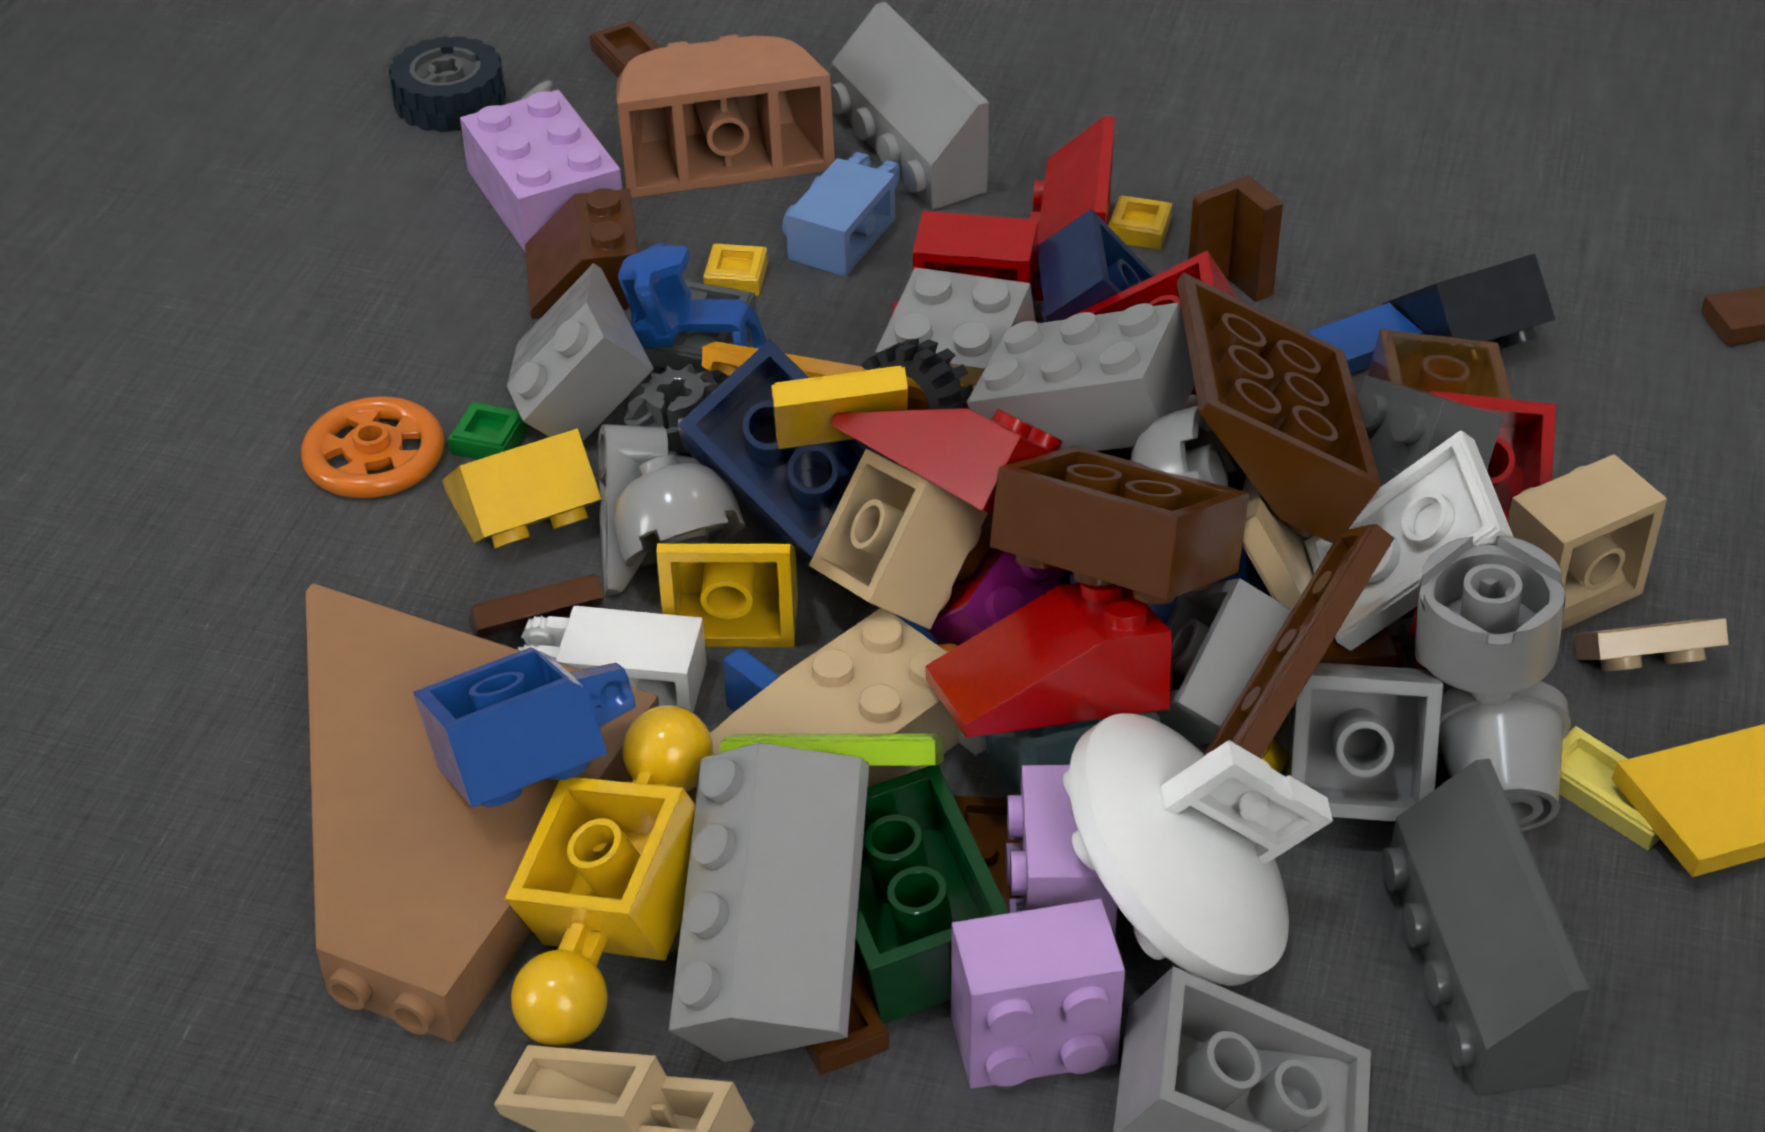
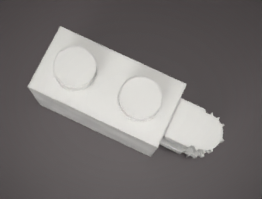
(656, 650)

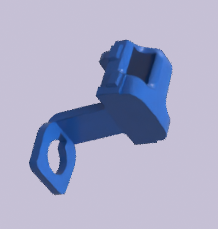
(665, 306)

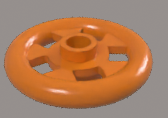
(372, 447)

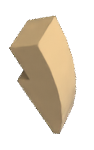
(615, 1093)

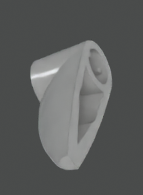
(618, 463)

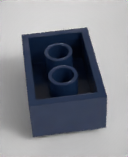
(785, 488)

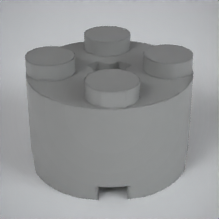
(1489, 616)

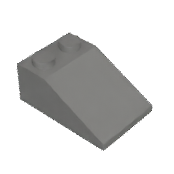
(577, 360)
(1233, 1065)

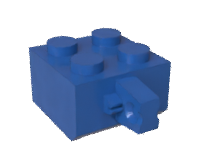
(520, 723)

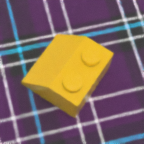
(524, 487)
(737, 589)

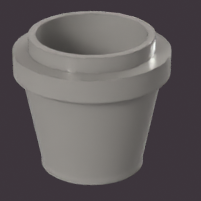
(1519, 739)

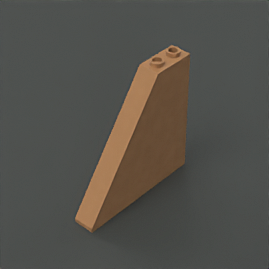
(400, 859)

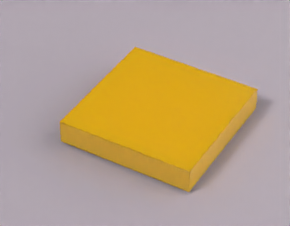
(808, 405)

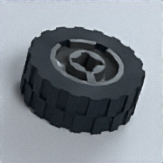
(445, 81)

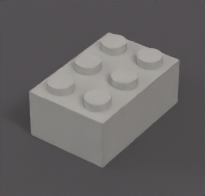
(1091, 375)

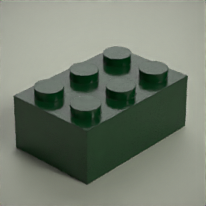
(915, 882)

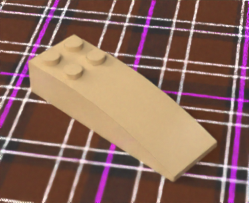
(853, 685)

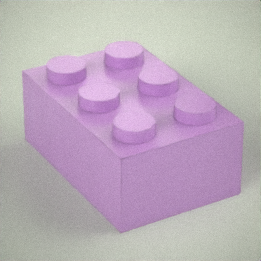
(534, 159)

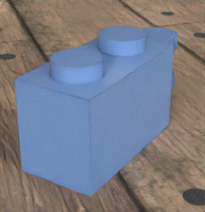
(842, 214)

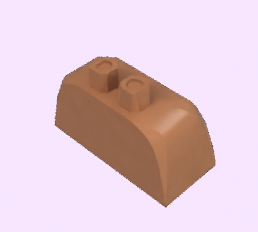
(723, 114)

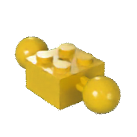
(607, 875)

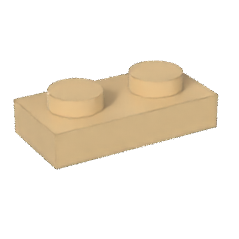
(1678, 641)

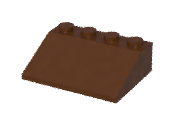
(1280, 410)

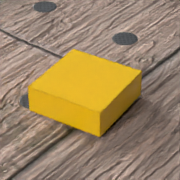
(1141, 221)
(737, 267)

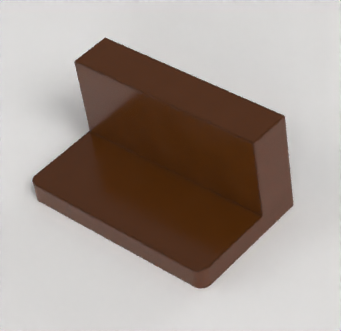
(1241, 232)

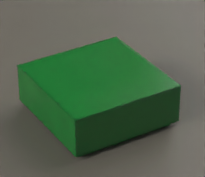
(486, 431)

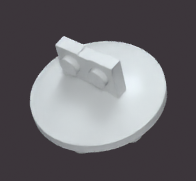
(1190, 843)

